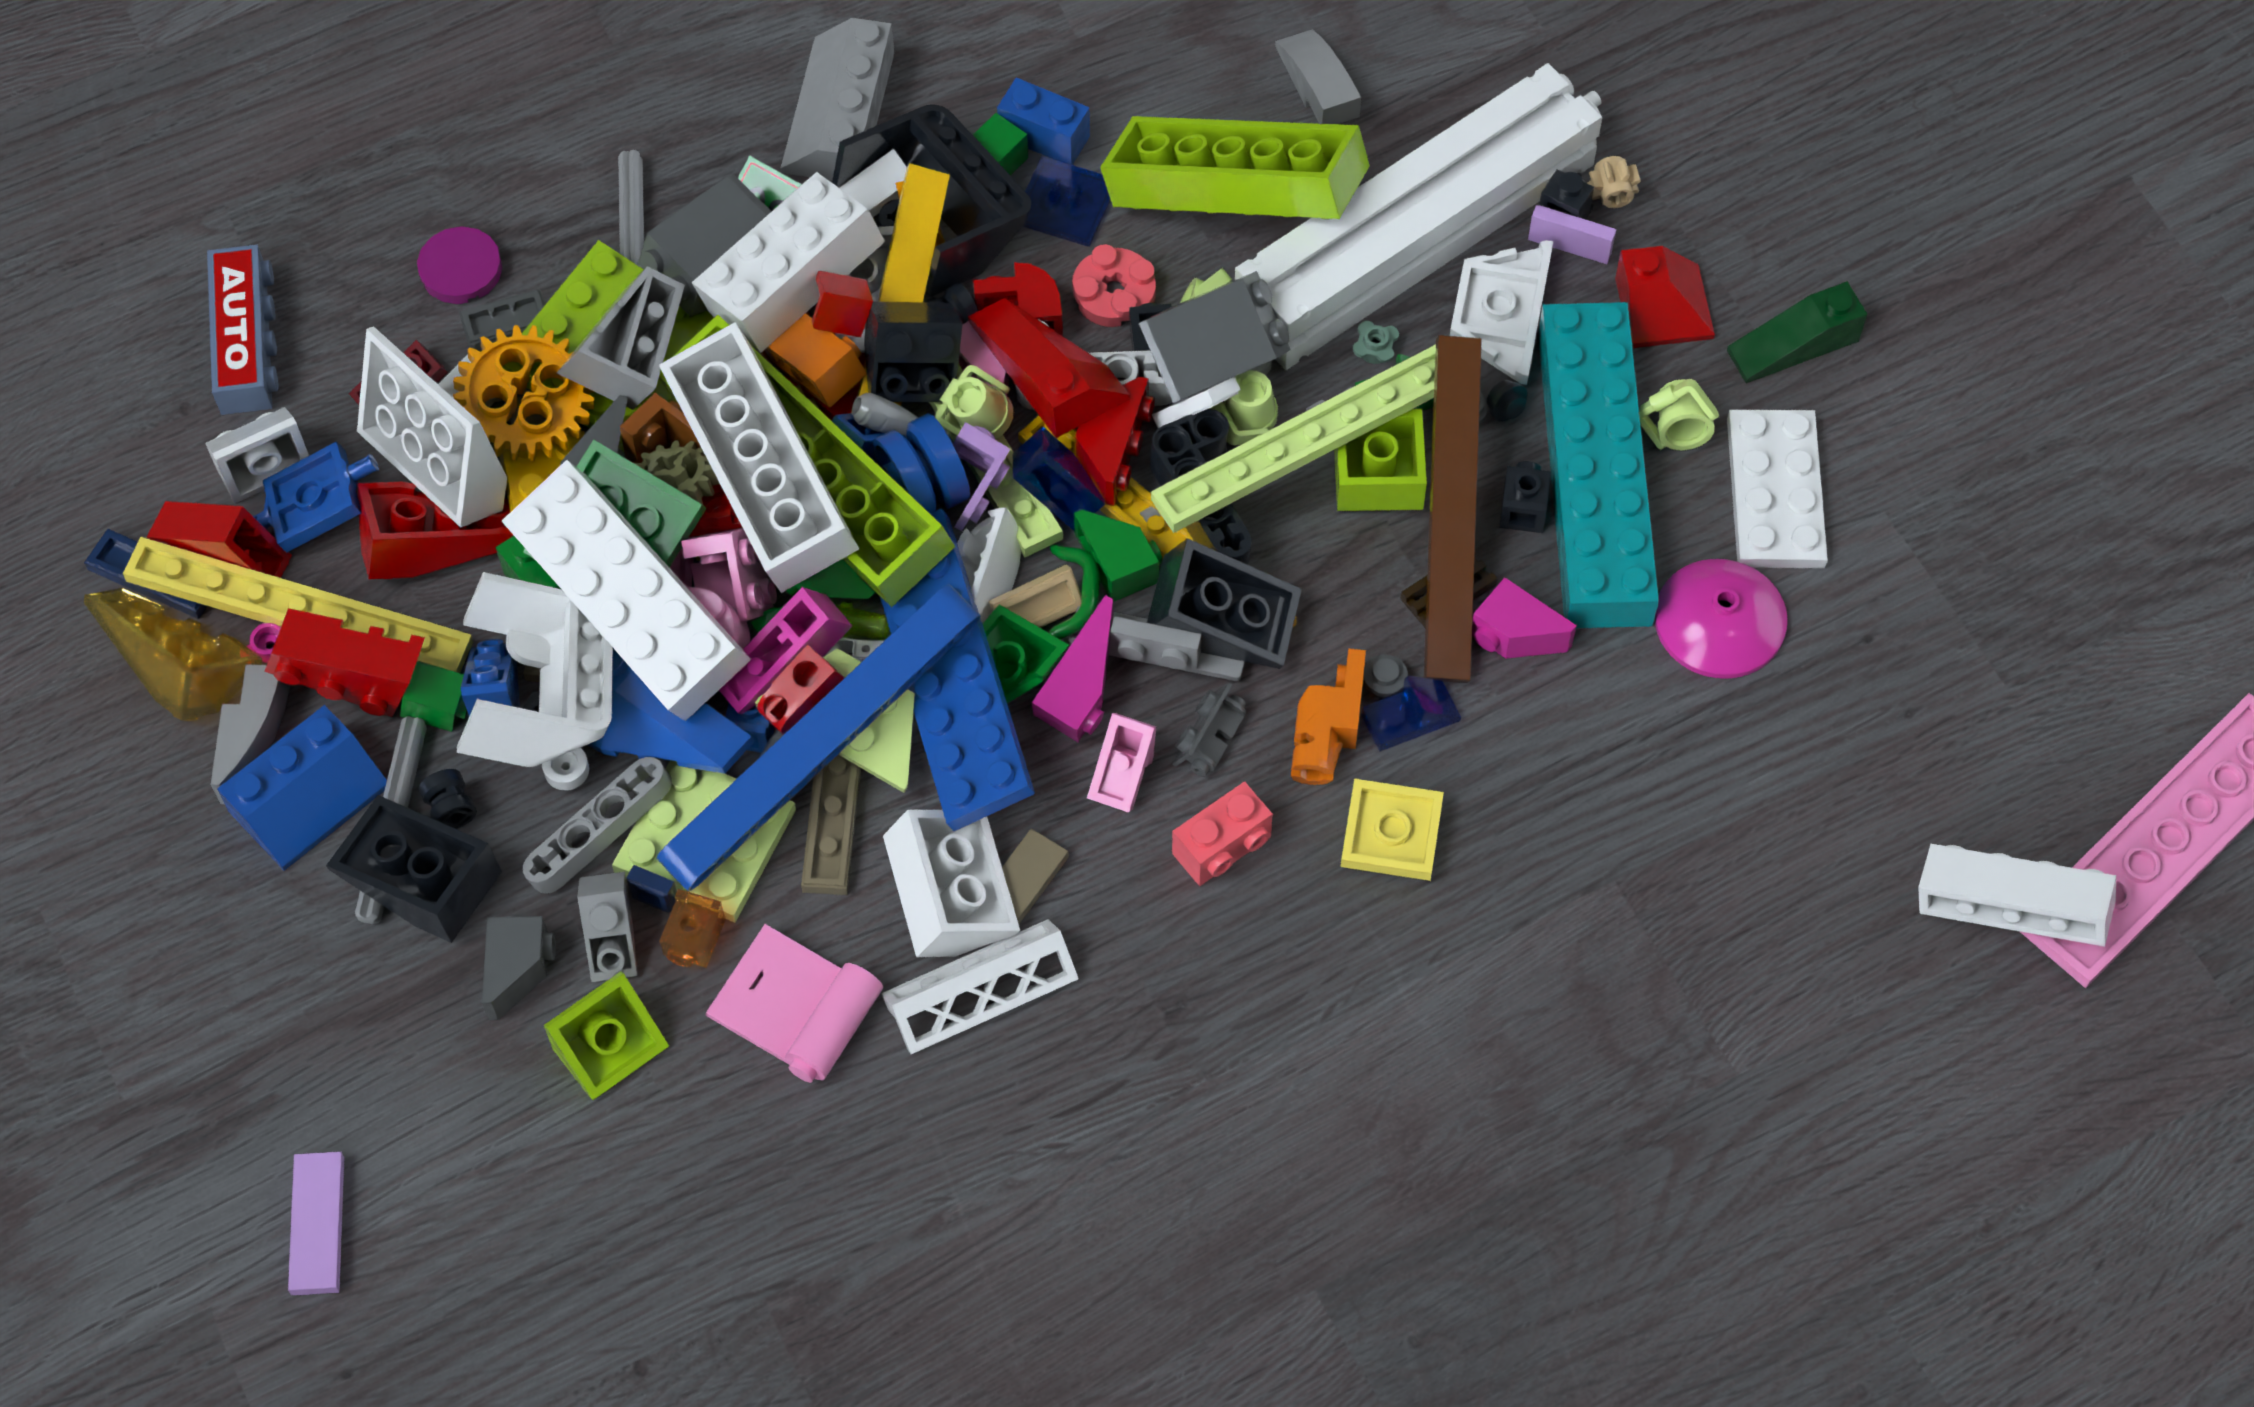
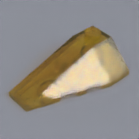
(172, 657)

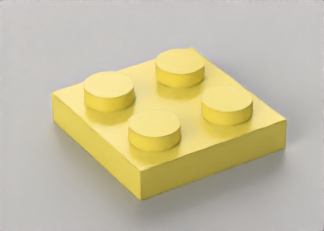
(1392, 829)

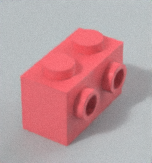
(1222, 834)

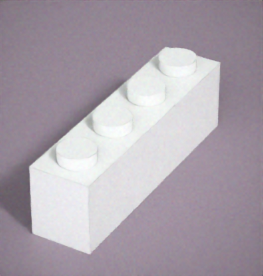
(2017, 894)

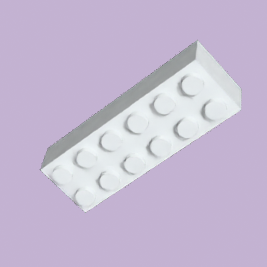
(758, 457)
(626, 590)

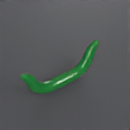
(1089, 592)

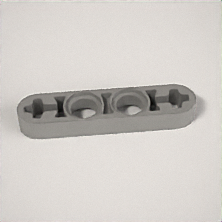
(592, 819)

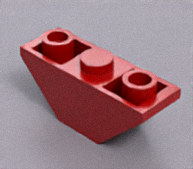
(1111, 439)

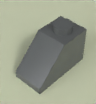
(514, 961)

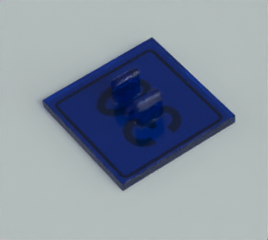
(1066, 201)

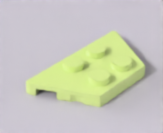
(886, 743)

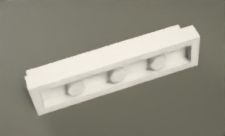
(974, 970)

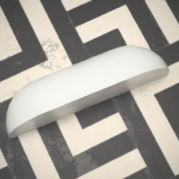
(991, 558)

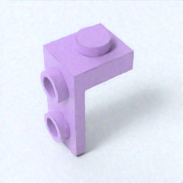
(981, 450)

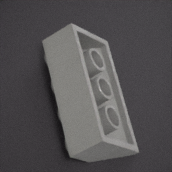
(838, 94)

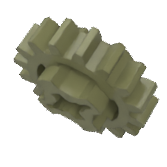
(682, 468)

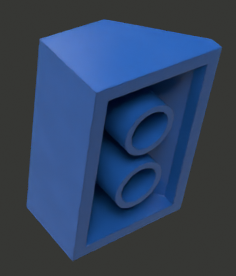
(303, 787)

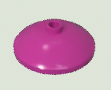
(1719, 638)

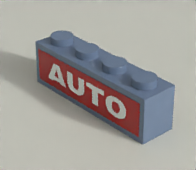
(240, 329)

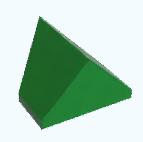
(1021, 651)

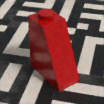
(220, 533)

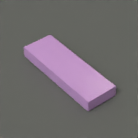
(316, 1223)

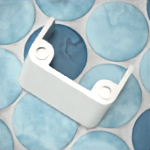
(574, 666)

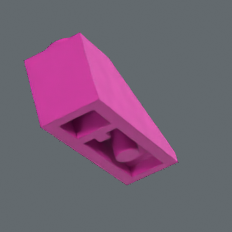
(802, 621)
(1076, 687)

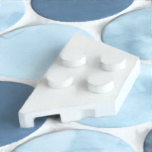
(1502, 305)

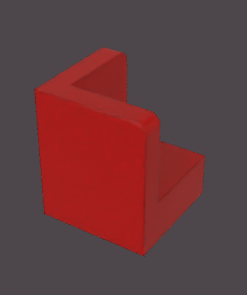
(842, 304)

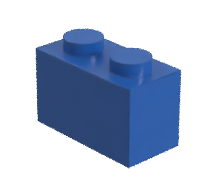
(1052, 122)

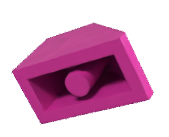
(1520, 624)

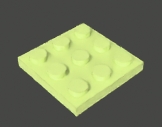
(688, 796)

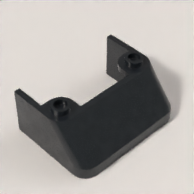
(981, 198)

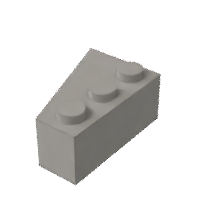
(629, 340)

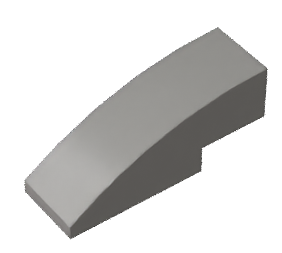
(1320, 77)
(250, 726)

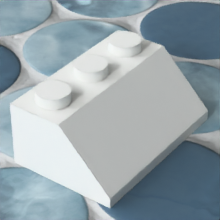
(949, 884)

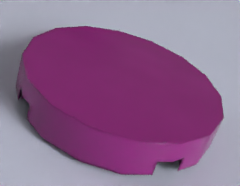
(459, 264)

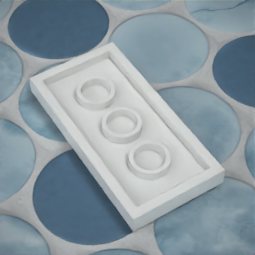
(1776, 488)

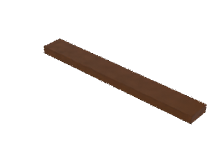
(1452, 509)

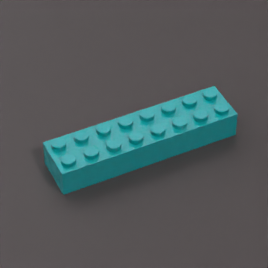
(1597, 466)

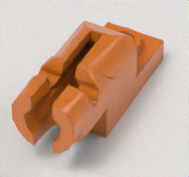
(1328, 722)

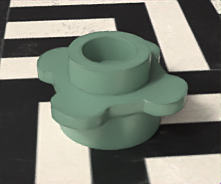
(1375, 352)

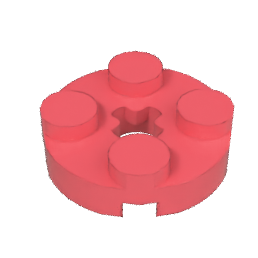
(1110, 265)

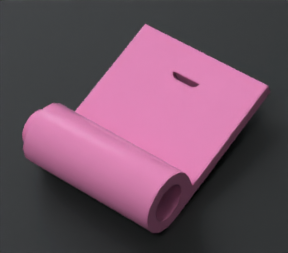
(799, 1008)

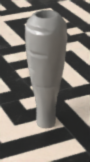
(881, 414)

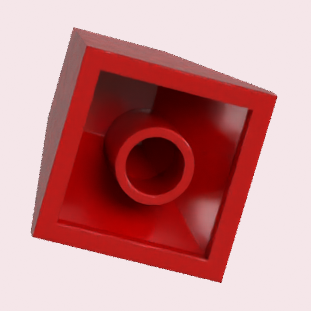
(1663, 297)

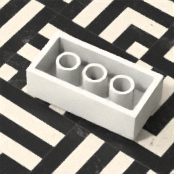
(773, 269)

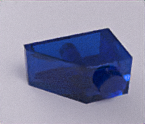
(1055, 477)

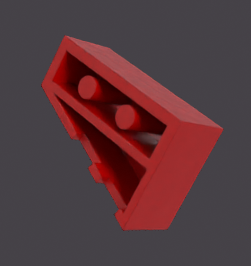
(343, 661)

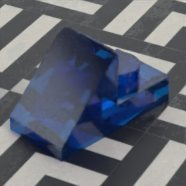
(1410, 714)

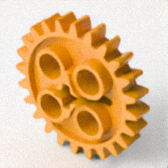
(487, 380)

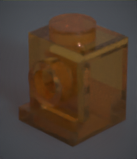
(696, 945)

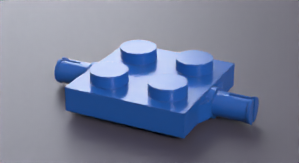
(313, 495)

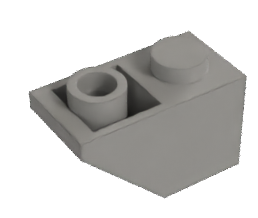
(607, 925)

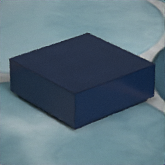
(651, 889)

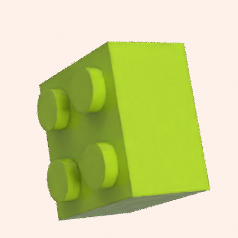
(1383, 467)

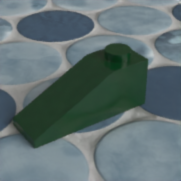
(1801, 333)

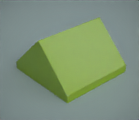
(605, 1036)

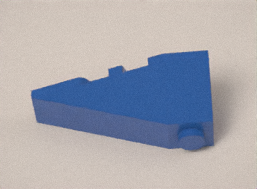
(648, 729)

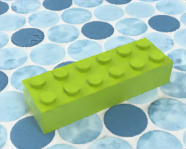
(1236, 167)

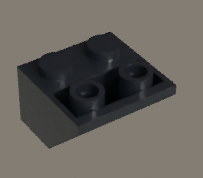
(911, 350)

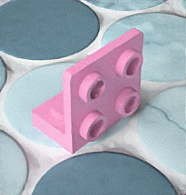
(750, 582)

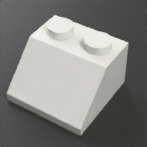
(256, 452)

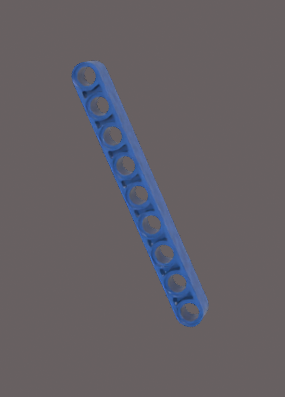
(818, 738)

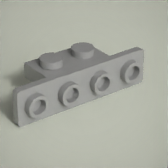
(1167, 647)

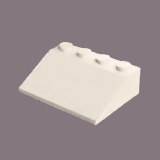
(427, 434)

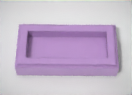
(1572, 234)

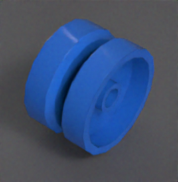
(924, 463)

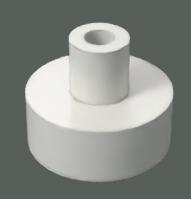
(567, 770)

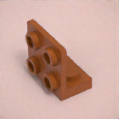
(653, 425)

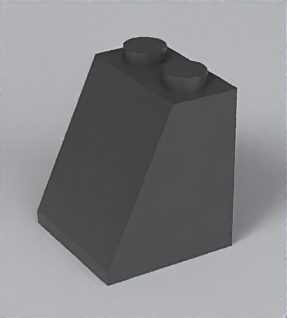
(700, 235)
(1215, 336)

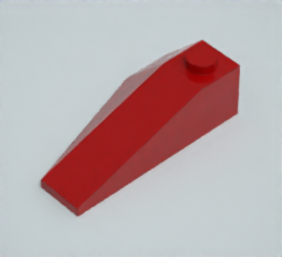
(1050, 371)
(411, 536)

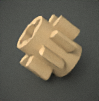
(1614, 181)

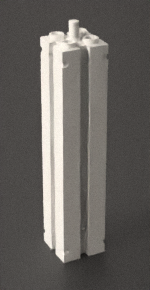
(1426, 209)

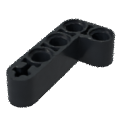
(1192, 450)

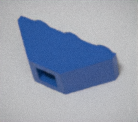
(490, 676)

